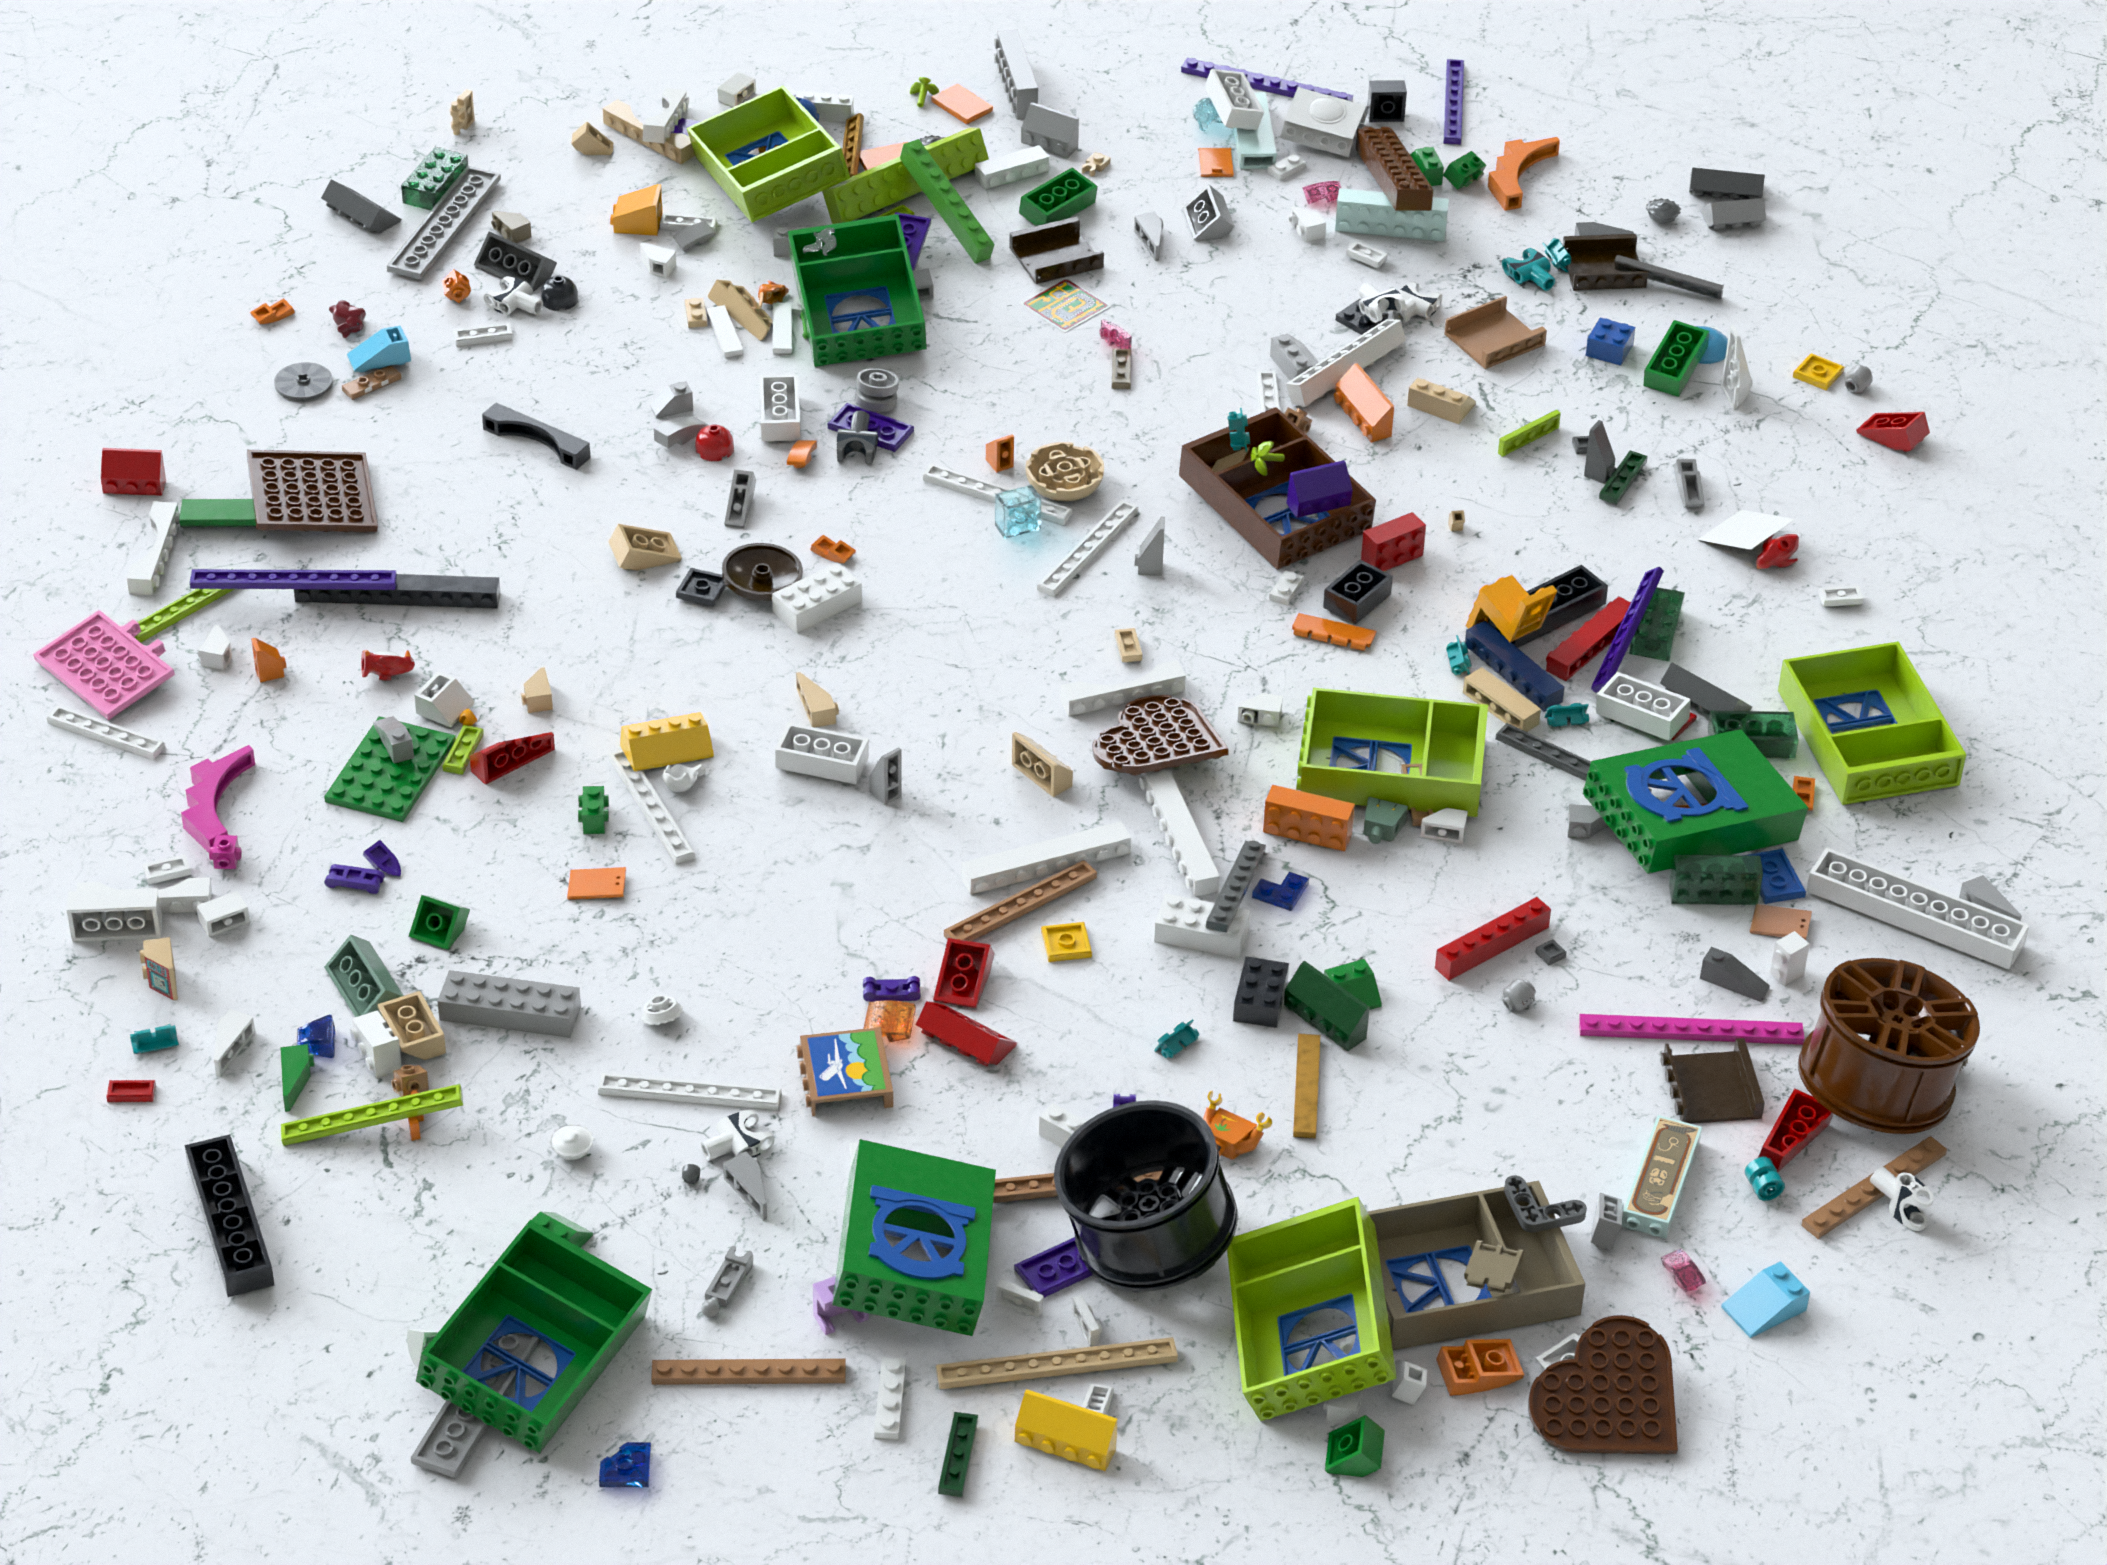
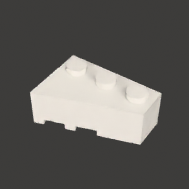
(376, 1044)

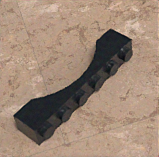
(508, 422)

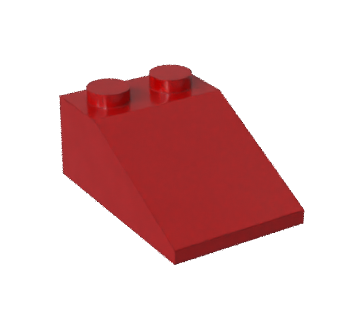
(1896, 429)
(963, 972)

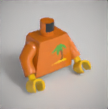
(1231, 1132)

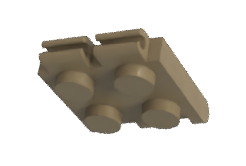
(1492, 1267)

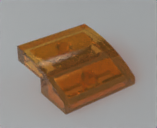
(892, 1017)

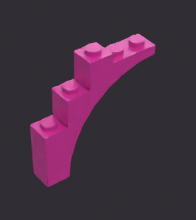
(203, 798)

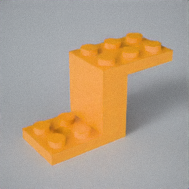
(1511, 607)

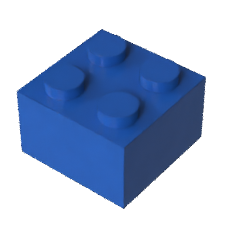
(1610, 341)

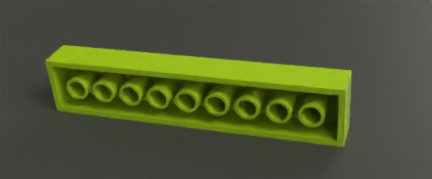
(893, 181)

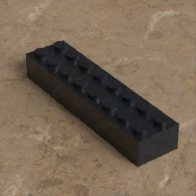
(229, 1215)

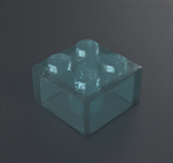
(1017, 511)

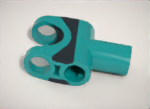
(1533, 268)

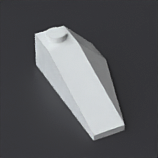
(1736, 375)

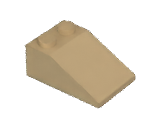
(642, 547)

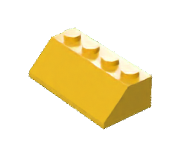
(666, 741)
(1066, 1430)

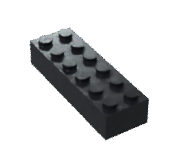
(1576, 595)

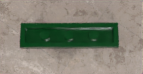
(1623, 477)
(958, 1454)

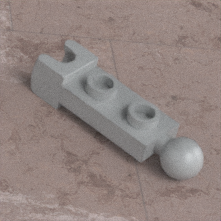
(726, 1281)

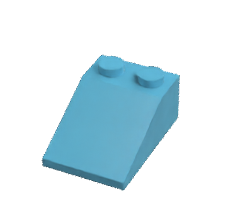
(1767, 1300)

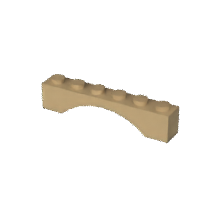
(620, 117)

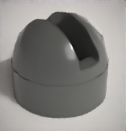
(691, 1173)

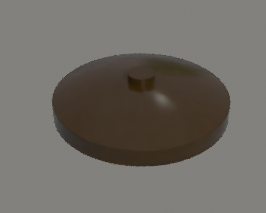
(760, 570)

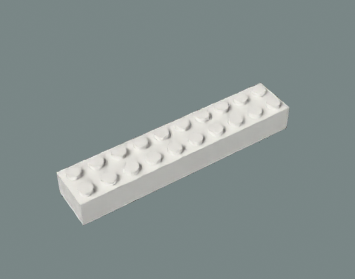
(1917, 908)

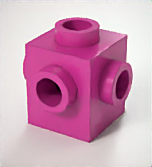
(225, 852)

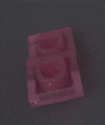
(1322, 190)
(1115, 335)
(1684, 1270)

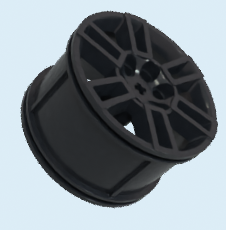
(1161, 1227)

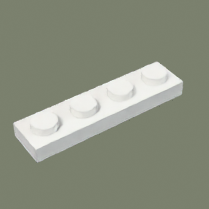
(890, 1398)

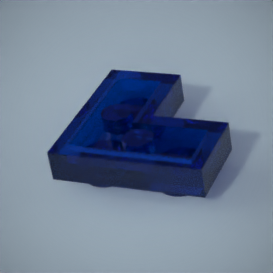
(1281, 895)

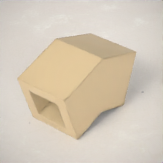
(1456, 520)

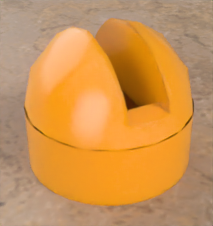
(467, 717)

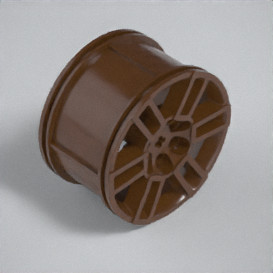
(1902, 1013)

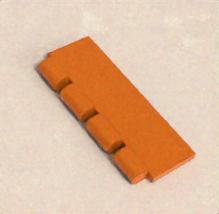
(1339, 632)

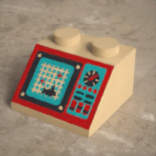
(159, 966)

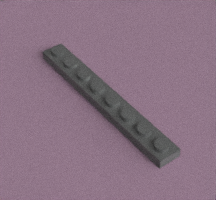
(1235, 886)

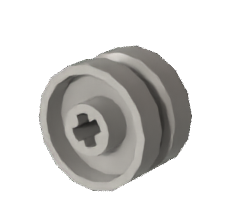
(876, 390)

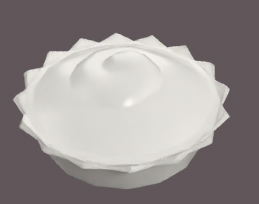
(661, 1010)
(571, 1141)

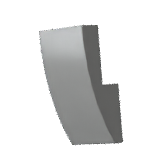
(691, 235)

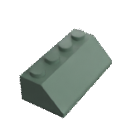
(361, 976)

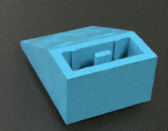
(382, 349)

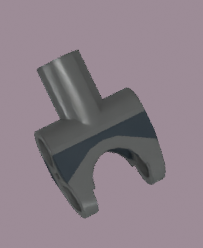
(857, 438)

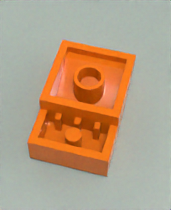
(1479, 1366)

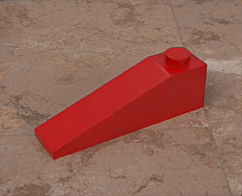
(509, 755)

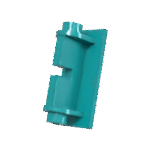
(1556, 251)
(1238, 422)
(1457, 657)
(1557, 714)
(146, 1041)
(1170, 1043)

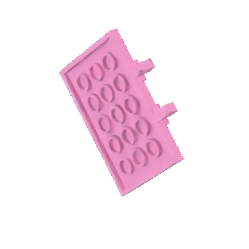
(105, 663)

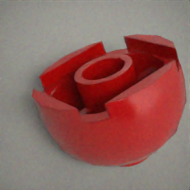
(714, 443)

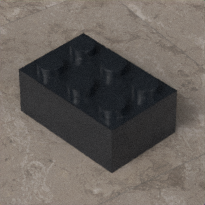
(1357, 591)
(1261, 992)

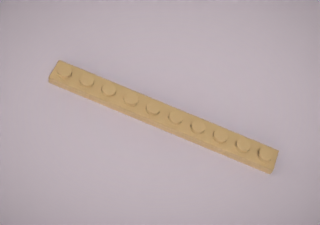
(1056, 1363)

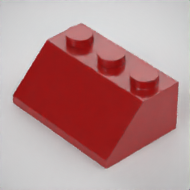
(132, 471)

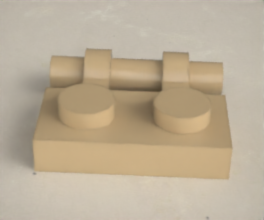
(462, 112)

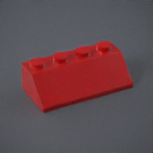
(964, 1033)

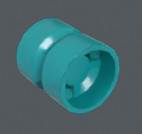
(1764, 1178)

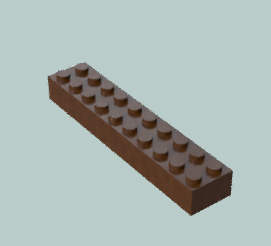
(1394, 169)

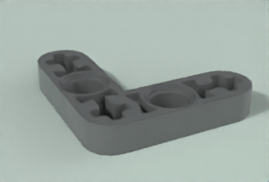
(1539, 1215)

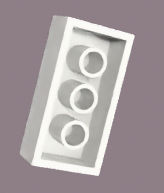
(1234, 99)
(779, 407)
(817, 597)
(1643, 706)
(822, 753)
(114, 914)
(1183, 924)

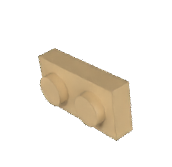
(695, 312)
(1128, 645)

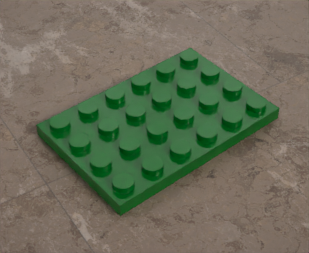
(387, 789)

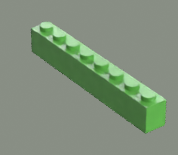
(947, 201)

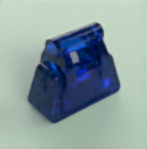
(319, 1036)

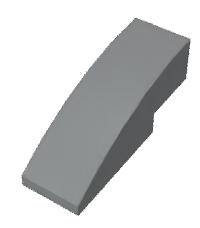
(678, 430)
(1689, 482)

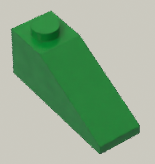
(295, 1072)

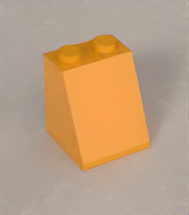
(638, 212)

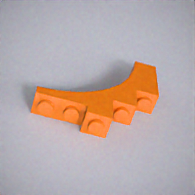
(1516, 159)

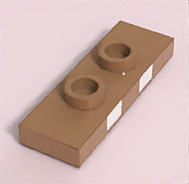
(371, 382)

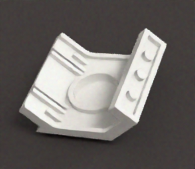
(1323, 121)

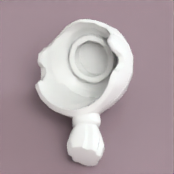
(681, 777)

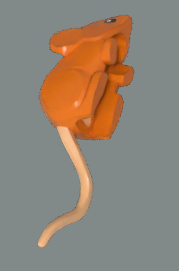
(770, 294)

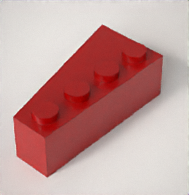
(1795, 1128)

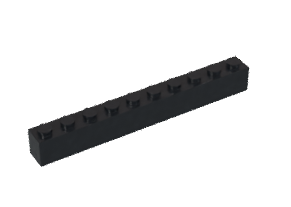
(416, 591)

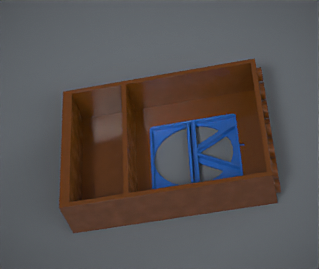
(1240, 487)

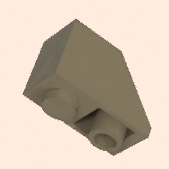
(511, 226)

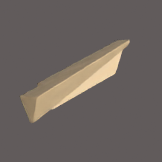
(741, 307)

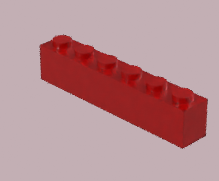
(1587, 641)
(1492, 938)

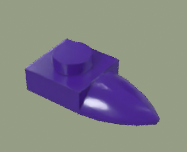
(382, 858)

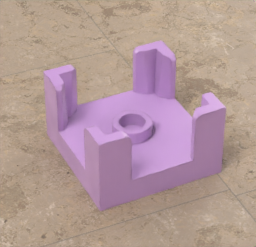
(824, 1309)

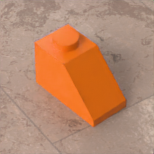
(1001, 453)
(267, 661)

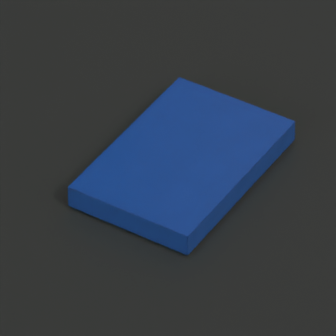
(1779, 878)

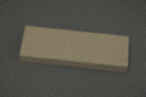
(1121, 368)

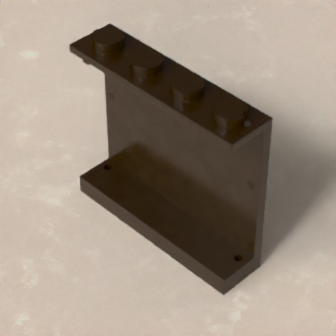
(1054, 250)
(1594, 262)
(1714, 1085)

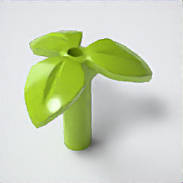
(923, 87)
(1262, 455)

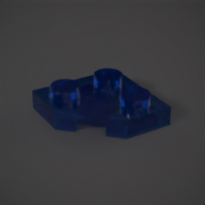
(627, 1467)

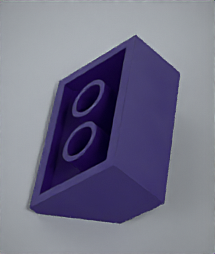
(1319, 489)

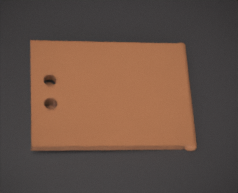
(1780, 921)

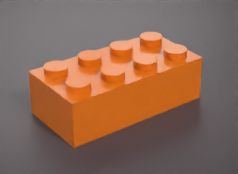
(1308, 818)

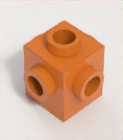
(456, 286)

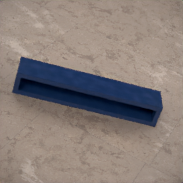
(1514, 666)

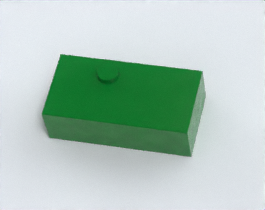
(1058, 198)
(1676, 358)

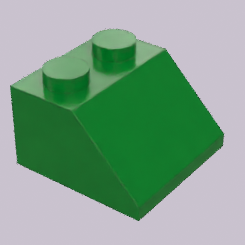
(1429, 164)
(438, 921)
(1358, 980)
(563, 1227)
(1355, 1448)

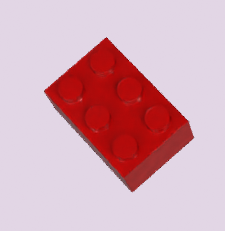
(1394, 542)

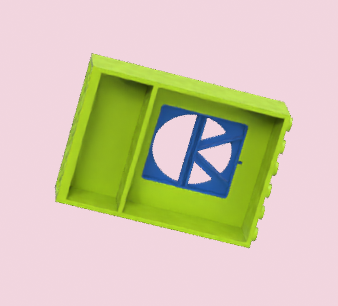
(781, 176)
(1423, 731)
(1880, 761)
(1290, 1272)

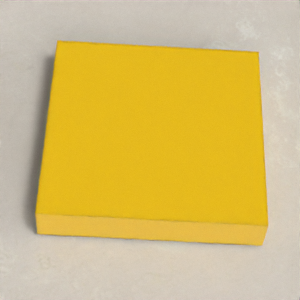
(1818, 371)
(1066, 942)

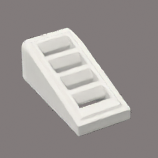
(1097, 1403)

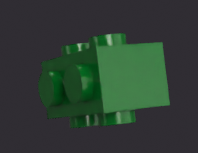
(1465, 170)
(593, 809)

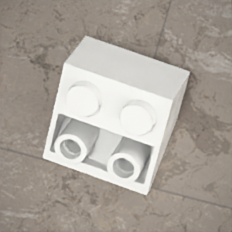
(442, 699)

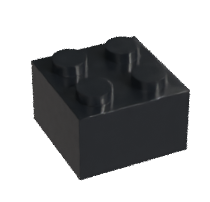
(1387, 100)

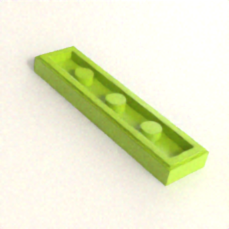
(1529, 433)

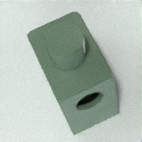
(1383, 820)

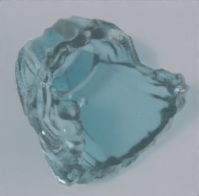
(1205, 113)

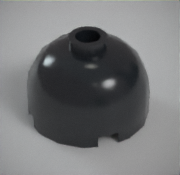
(559, 293)

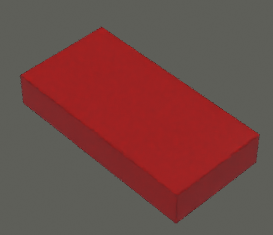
(131, 1091)

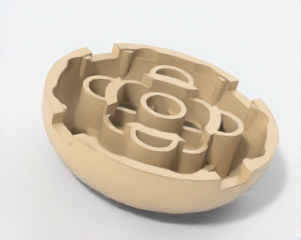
(1064, 471)

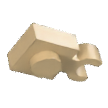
(1096, 161)

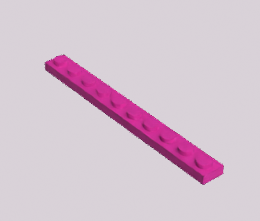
(1691, 1029)

